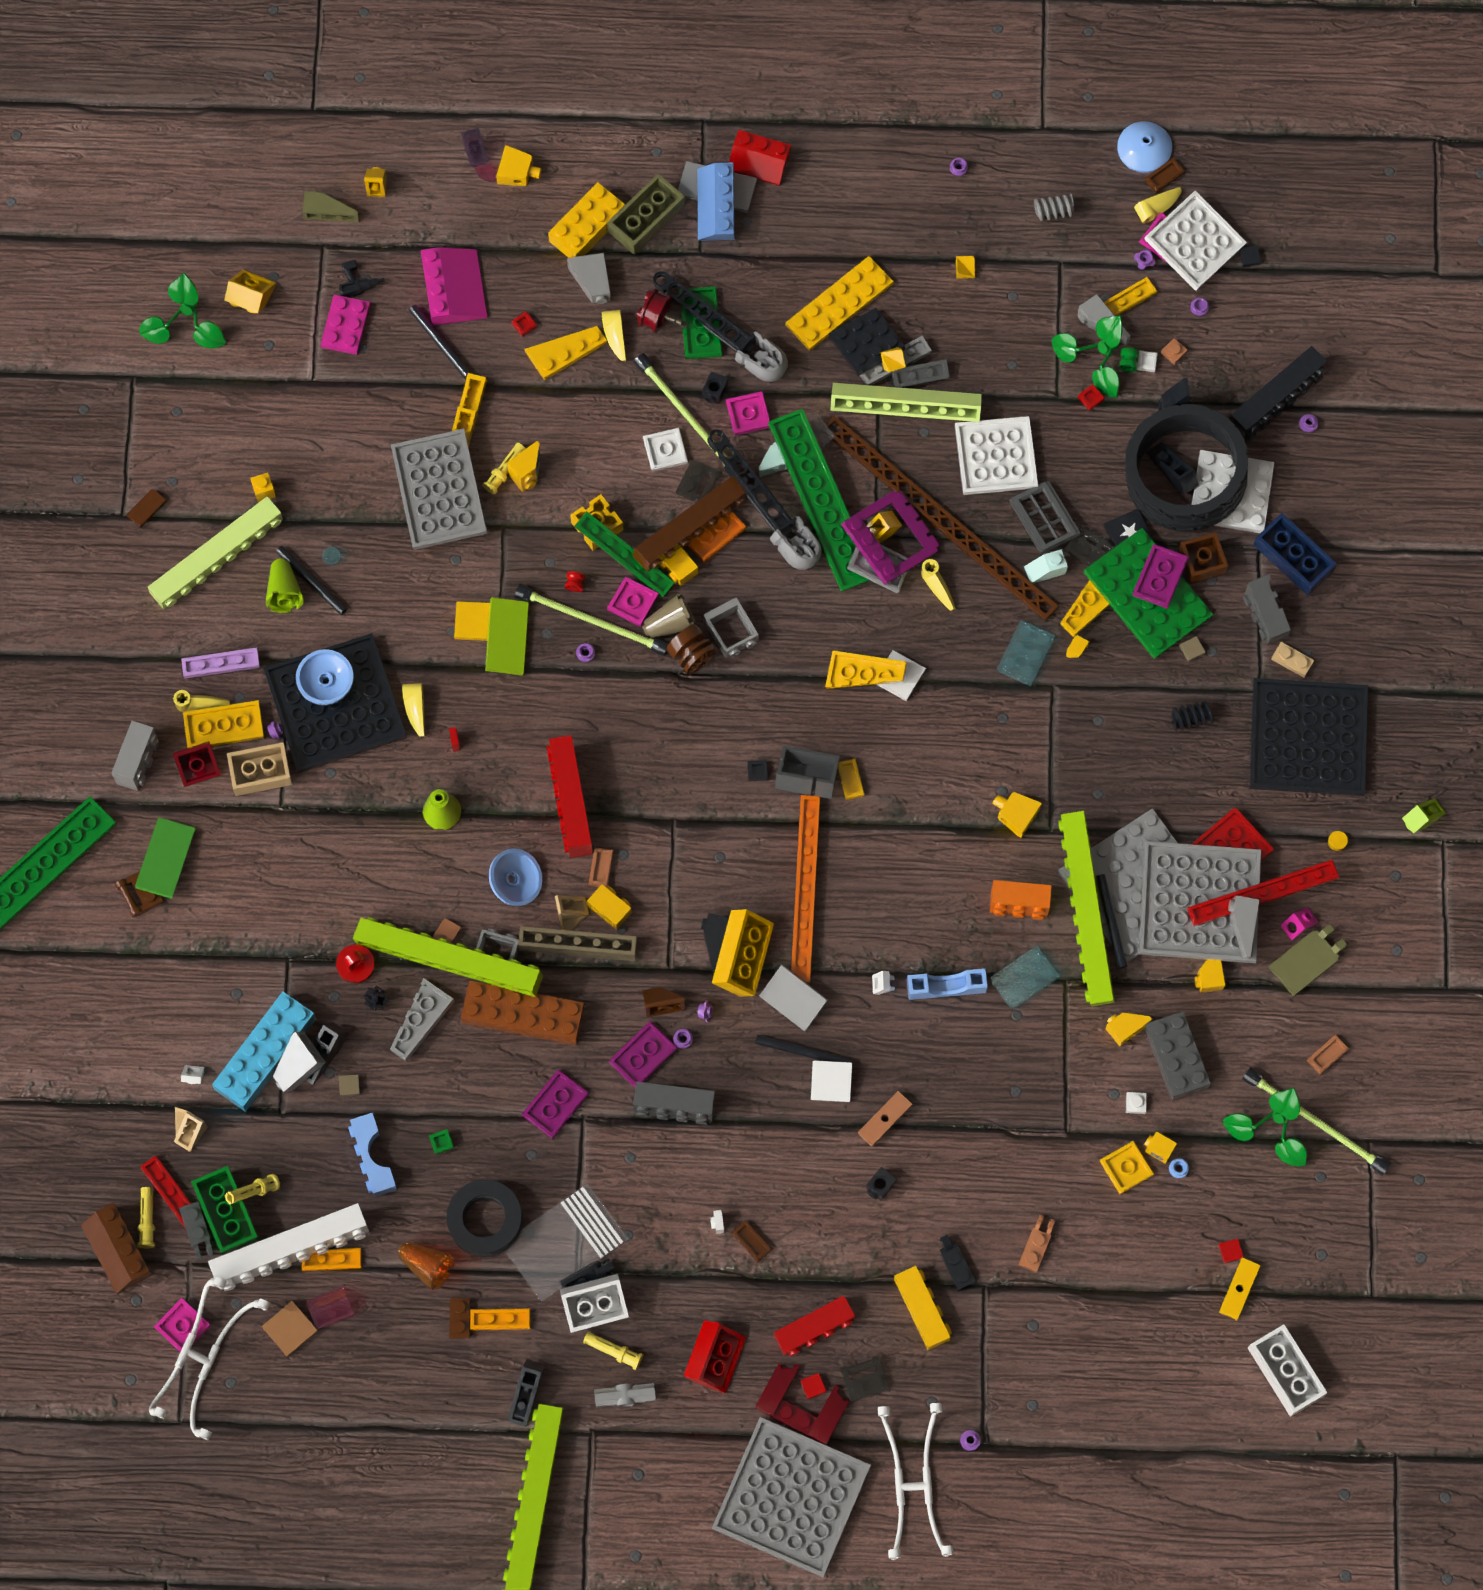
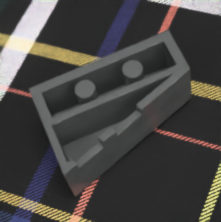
(1266, 610)

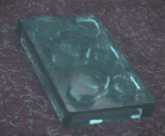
(1025, 653)
(1024, 977)

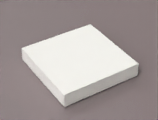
(665, 449)
(912, 676)
(831, 1081)

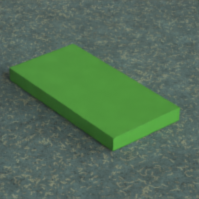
(165, 858)

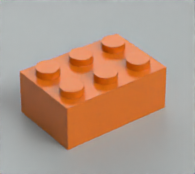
(1020, 899)

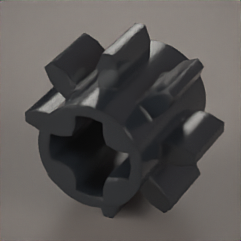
(375, 998)

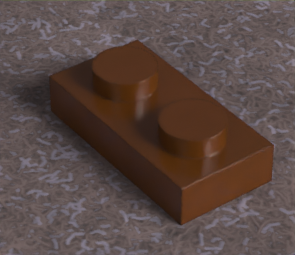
(459, 1318)

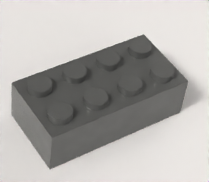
(1177, 1056)
(674, 1102)

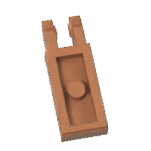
(1036, 1246)

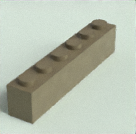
(577, 943)

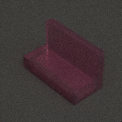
(330, 1307)

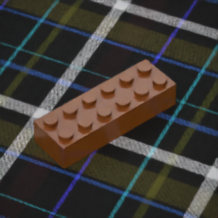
(522, 1014)

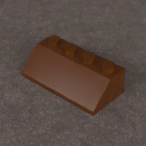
(115, 1248)

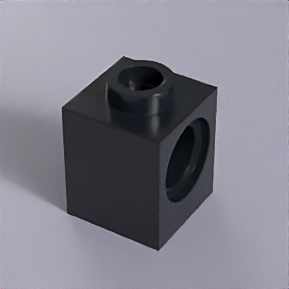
(718, 381)
(886, 1178)

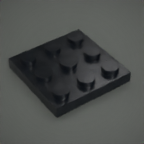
(864, 339)

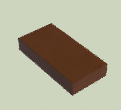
(1164, 175)
(146, 508)
(751, 1241)

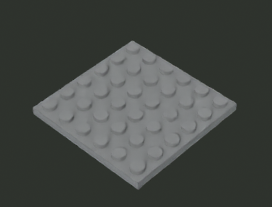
(1122, 863)
(1185, 876)
(791, 1497)

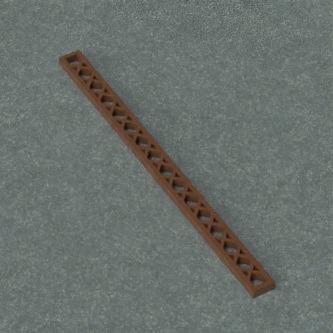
(887, 467)

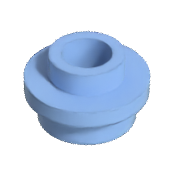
(1178, 1162)

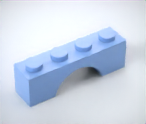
(928, 986)
(365, 1132)

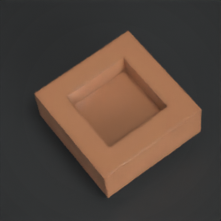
(1174, 351)

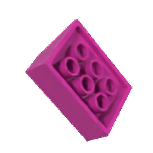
(453, 285)

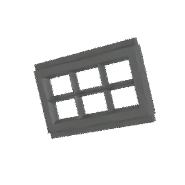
(1029, 525)

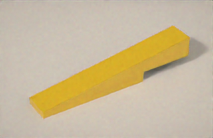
(470, 405)

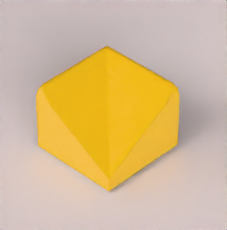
(965, 267)
(893, 359)
(1076, 647)

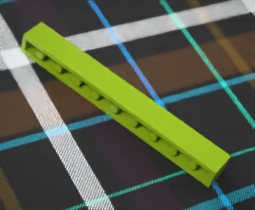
(1087, 907)
(448, 957)
(533, 1498)

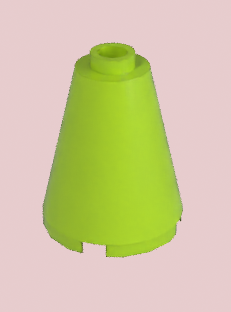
(283, 588)
(441, 810)

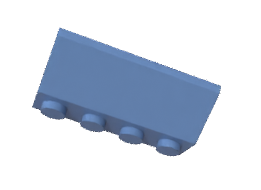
(716, 202)

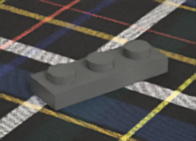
(920, 373)

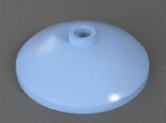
(1140, 155)
(321, 666)
(524, 875)

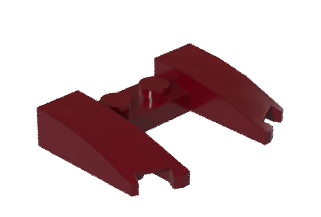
(816, 1428)

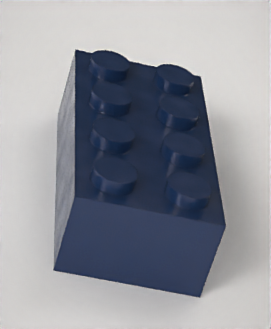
(1295, 554)

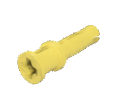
(499, 474)
(259, 1186)
(146, 1224)
(622, 1353)

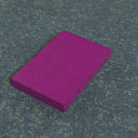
(1160, 576)
(643, 1054)
(555, 1104)

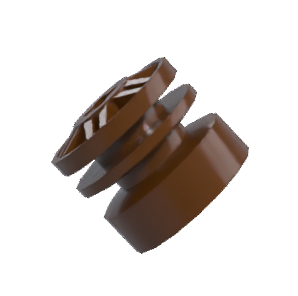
(691, 649)

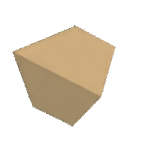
(571, 911)
(188, 1129)

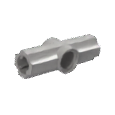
(625, 1395)

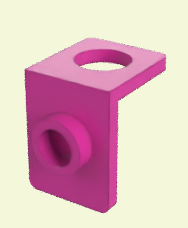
(1302, 919)

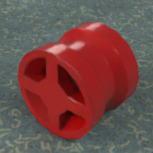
(574, 581)

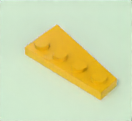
(564, 351)
(1084, 610)
(861, 670)

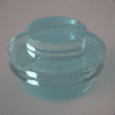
(331, 556)

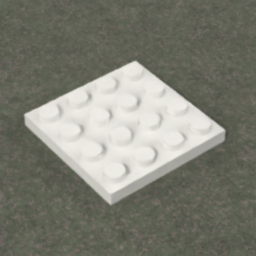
(1195, 240)
(996, 455)
(1215, 474)

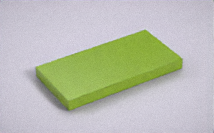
(506, 636)

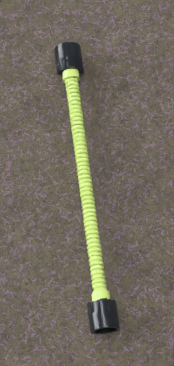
(646, 366)
(527, 594)
(1377, 1162)

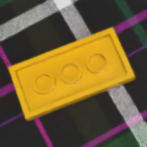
(224, 724)

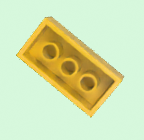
(585, 222)
(743, 953)

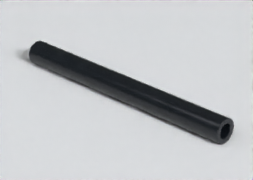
(439, 340)
(311, 580)
(1111, 921)
(800, 1050)

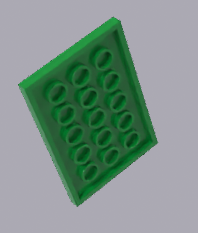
(1153, 625)

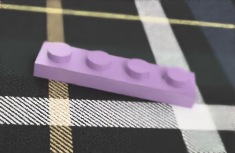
(220, 663)

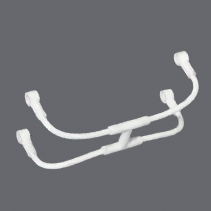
(206, 1360)
(926, 1485)

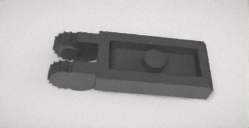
(196, 1228)

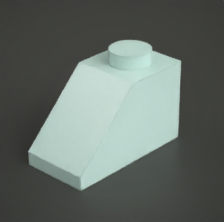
(772, 462)
(1046, 567)

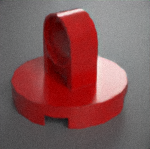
(355, 964)

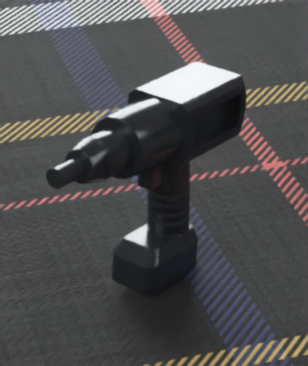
(354, 286)

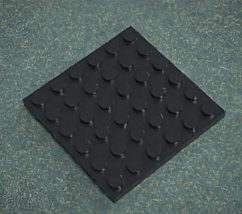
(345, 728)
(1308, 737)

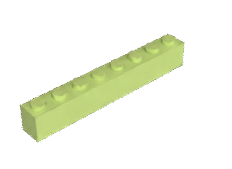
(906, 402)
(215, 553)

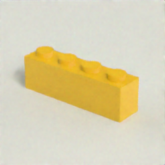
(922, 1308)

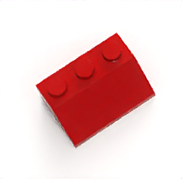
(760, 157)
(714, 1356)

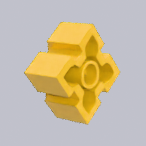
(600, 510)

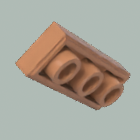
(893, 1110)

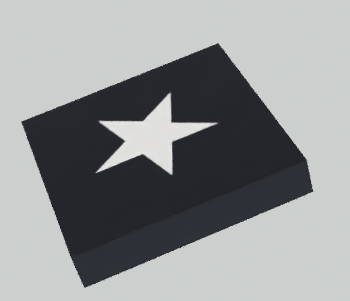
(1125, 526)

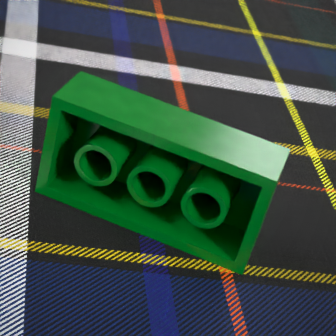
(227, 1221)

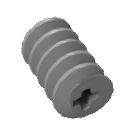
(1054, 207)

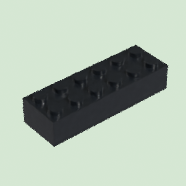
(1279, 393)

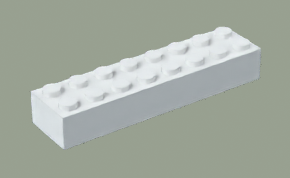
(290, 1247)

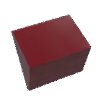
(196, 764)

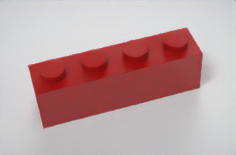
(814, 1326)

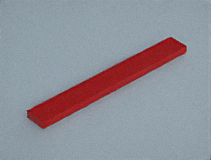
(1265, 891)

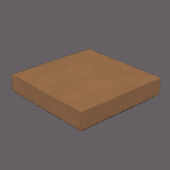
(289, 1329)

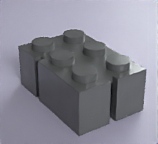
(807, 772)

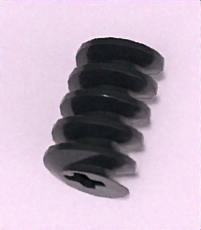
(1191, 714)

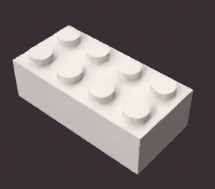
(1287, 1370)

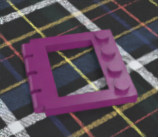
(873, 550)

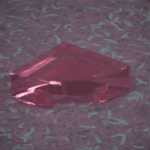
(486, 172)

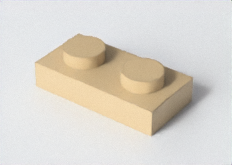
(1292, 659)

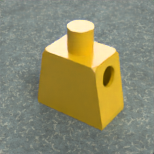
(516, 168)
(1017, 812)

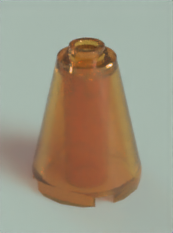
(427, 1263)

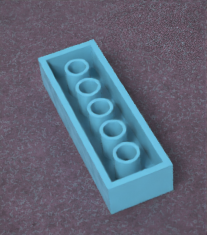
(262, 1051)

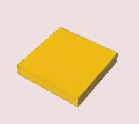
(471, 621)
(1126, 1167)

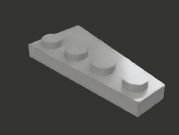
(426, 1011)

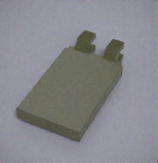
(1307, 960)

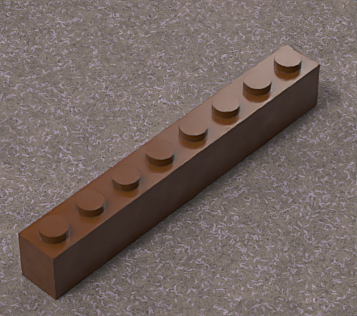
(690, 524)

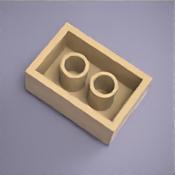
(259, 769)

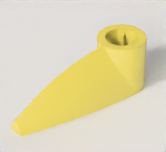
(1153, 206)
(614, 333)
(937, 583)
(197, 702)
(414, 706)

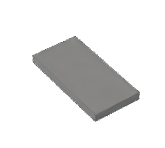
(743, 187)

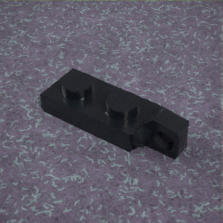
(956, 1264)
(588, 1273)

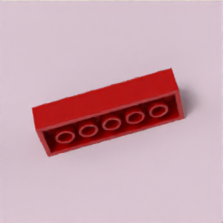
(570, 802)

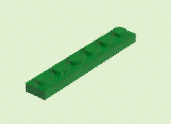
(622, 553)

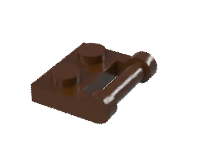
(148, 899)

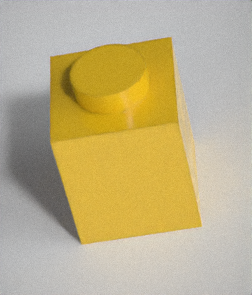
(262, 487)
(1159, 1147)

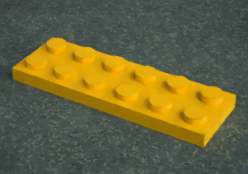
(839, 303)

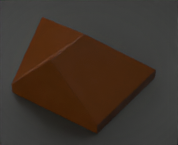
(662, 1001)

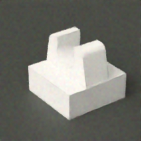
(881, 982)

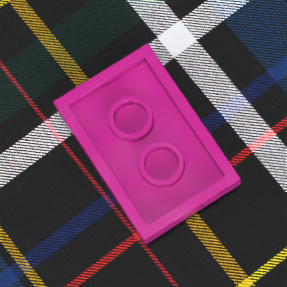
(345, 324)

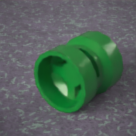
(1129, 358)

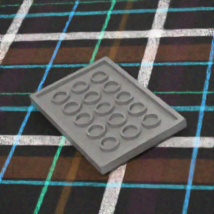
(438, 489)

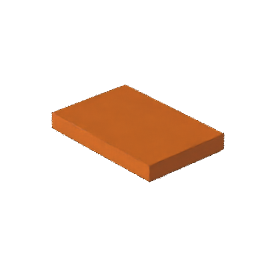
(717, 537)

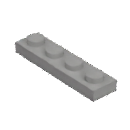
(913, 352)

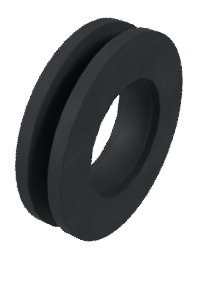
(479, 1191)

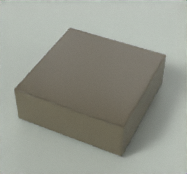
(1192, 649)
(349, 1085)

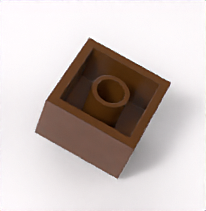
(1205, 558)

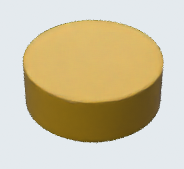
(1337, 840)

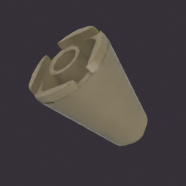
(669, 619)

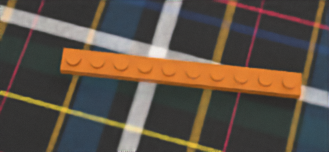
(805, 887)

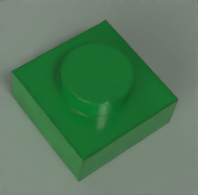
(441, 1142)

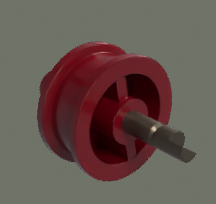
(656, 311)

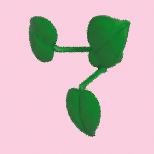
(183, 291)
(1110, 330)
(1285, 1107)

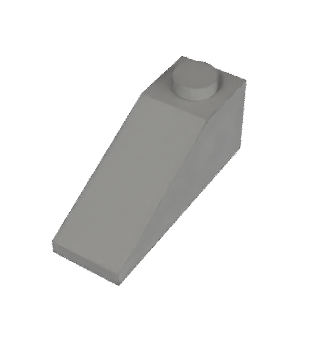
(1093, 310)
(1243, 919)

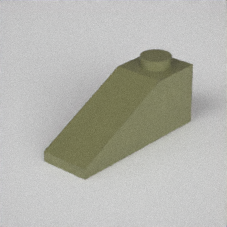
(325, 208)

